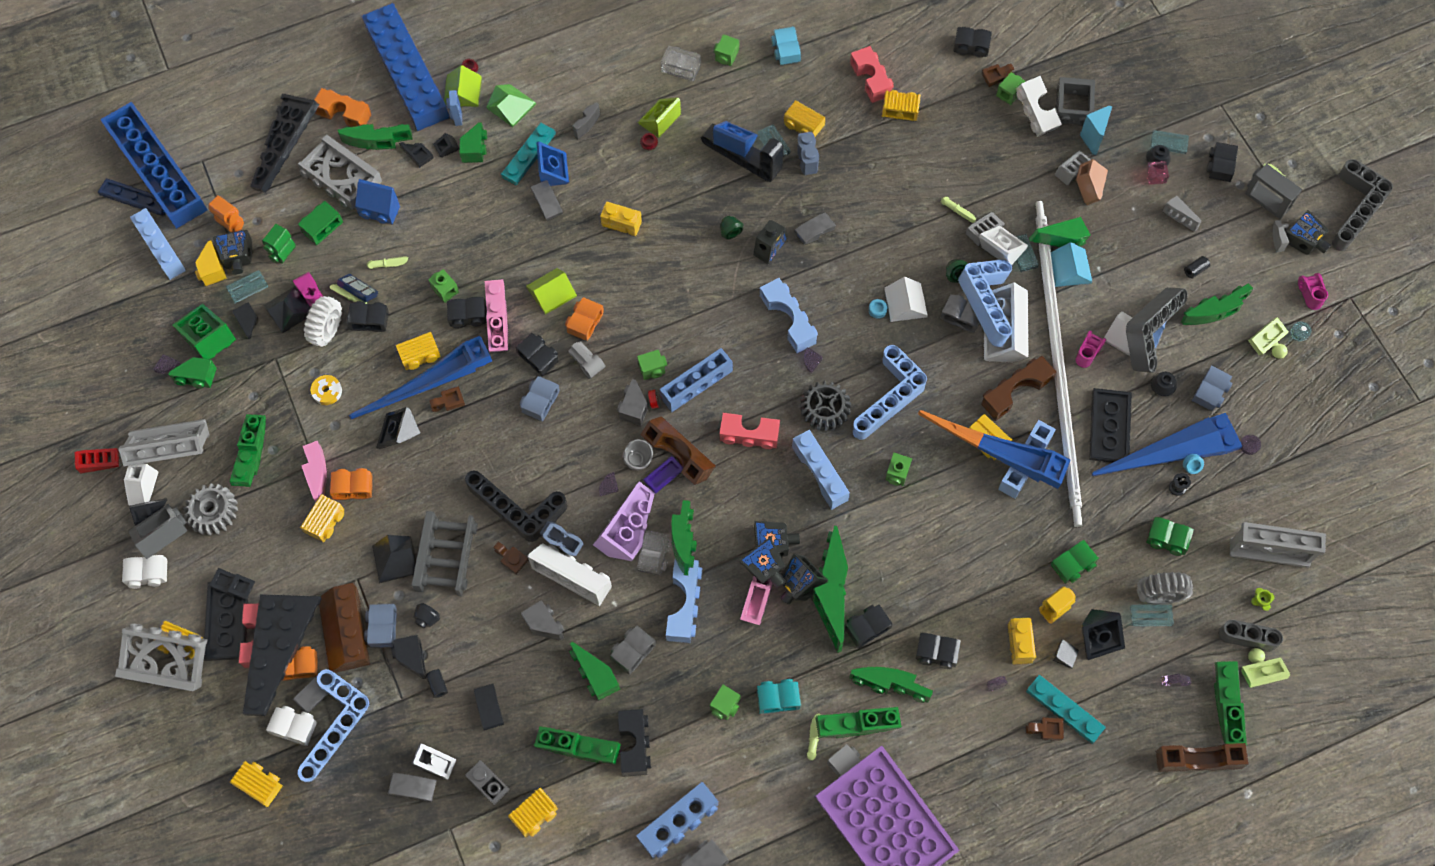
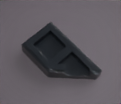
(417, 153)
(246, 318)
(144, 510)

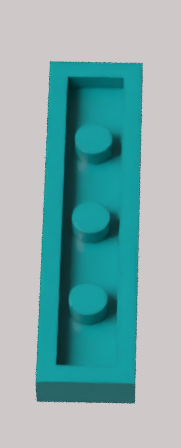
(527, 154)
(1065, 709)

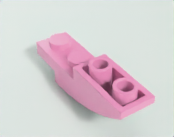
(496, 316)

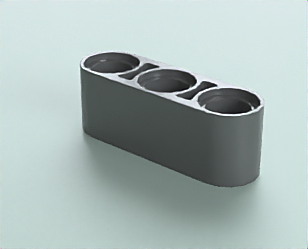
(1259, 632)

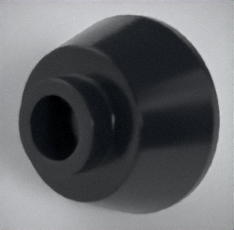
(1158, 154)
(1164, 383)
(425, 615)

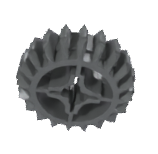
(816, 415)

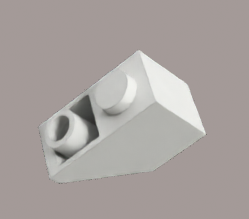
(139, 483)

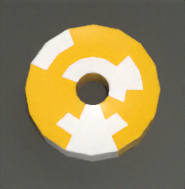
(320, 384)

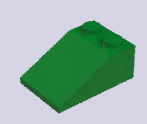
(204, 332)
(830, 604)

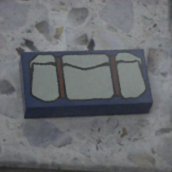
(357, 288)

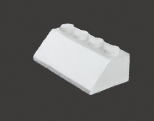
(1014, 304)
(569, 573)

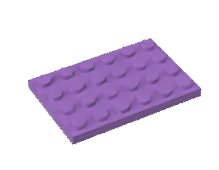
(885, 816)

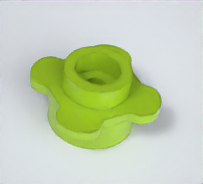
(1267, 595)

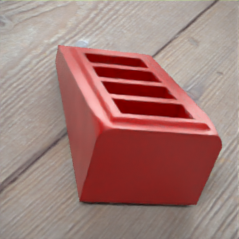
(81, 467)

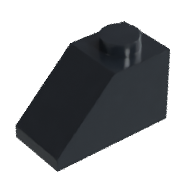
(410, 654)

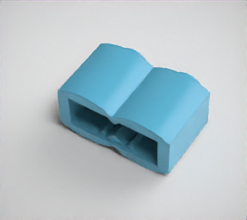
(786, 45)

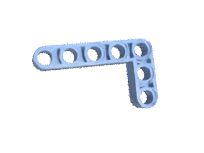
(975, 283)
(894, 397)
(337, 727)

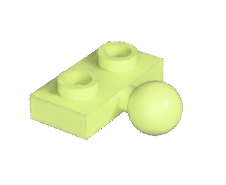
(1269, 337)
(1263, 671)

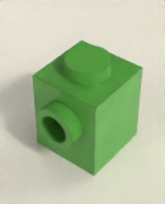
(726, 50)
(1007, 88)
(443, 285)
(652, 364)
(898, 469)
(725, 703)

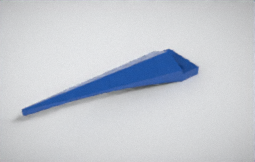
(453, 366)
(1206, 438)

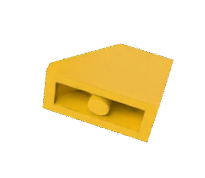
(209, 265)

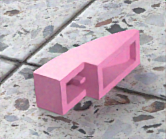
(315, 470)
(756, 601)

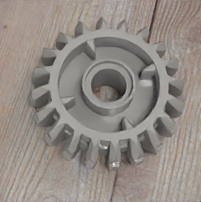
(219, 517)
(1164, 588)

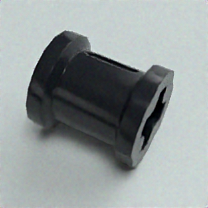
(1184, 484)

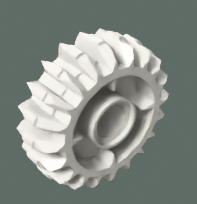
(322, 321)

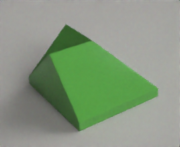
(509, 104)

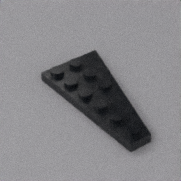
(282, 137)
(276, 640)

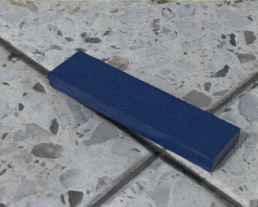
(130, 196)

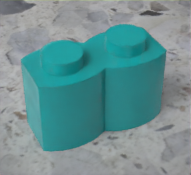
(778, 697)

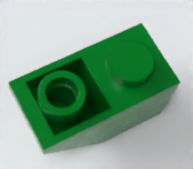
(472, 145)
(194, 372)

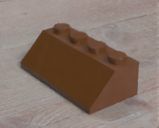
(343, 628)

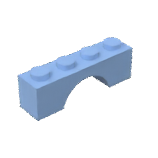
(158, 244)
(777, 297)
(812, 455)
(1015, 480)
(680, 625)

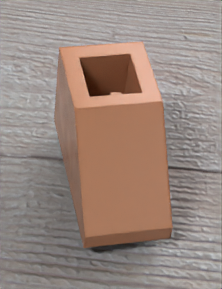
(1091, 181)

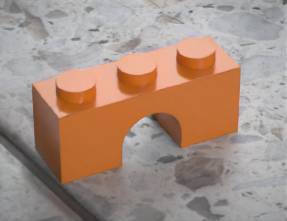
(355, 112)

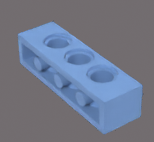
(696, 380)
(699, 795)

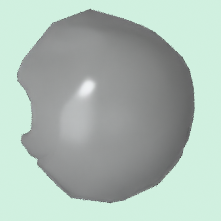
(637, 454)

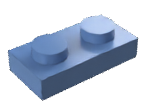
(454, 108)

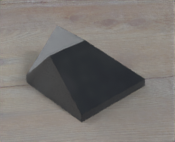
(288, 309)
(397, 427)
(394, 557)
(1102, 633)

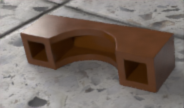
(1035, 374)
(664, 436)
(1199, 759)

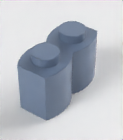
(807, 153)
(1212, 388)
(540, 398)
(564, 540)
(381, 626)

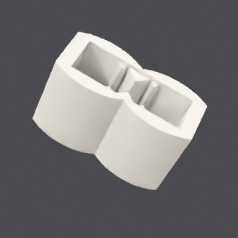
(143, 571)
(292, 726)

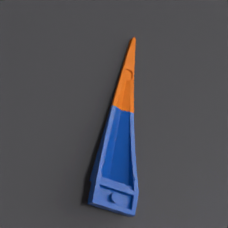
(1029, 460)

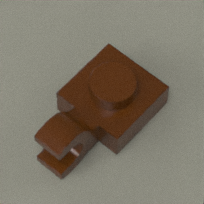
(995, 75)
(450, 399)
(512, 558)
(1048, 728)

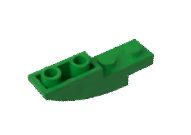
(376, 139)
(1217, 309)
(250, 450)
(682, 538)
(883, 678)
(1228, 703)
(858, 723)
(577, 746)

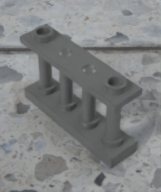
(428, 542)

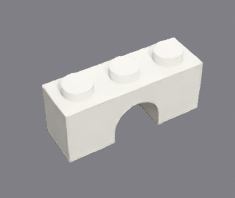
(1041, 120)

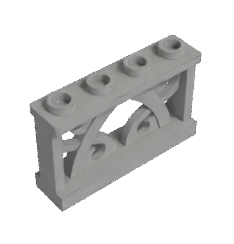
(336, 150)
(164, 442)
(1277, 544)
(168, 639)

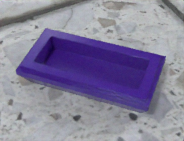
(663, 474)

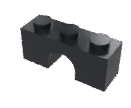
(634, 724)

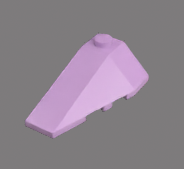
(626, 529)

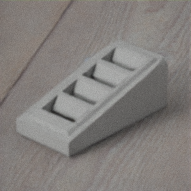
(1069, 169)
(1182, 213)
(974, 235)

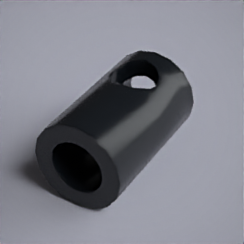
(1197, 267)
(436, 683)

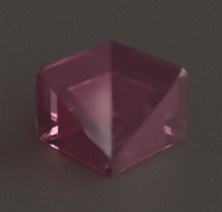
(1157, 173)

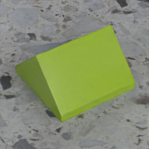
(466, 84)
(661, 116)
(552, 290)

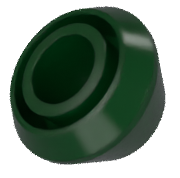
(731, 227)
(954, 269)

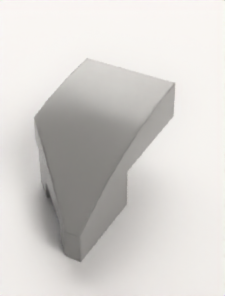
(1279, 236)

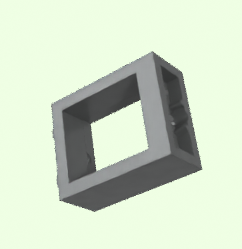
(1076, 87)
(1277, 183)
(158, 530)

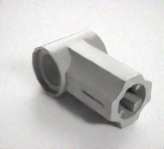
(588, 362)

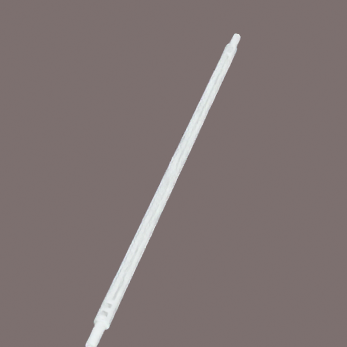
(1059, 366)

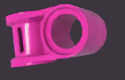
(308, 288)
(1313, 288)
(1091, 347)

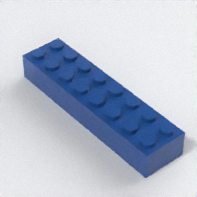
(405, 67)
(154, 165)

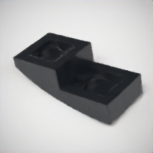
(232, 584)
(488, 707)

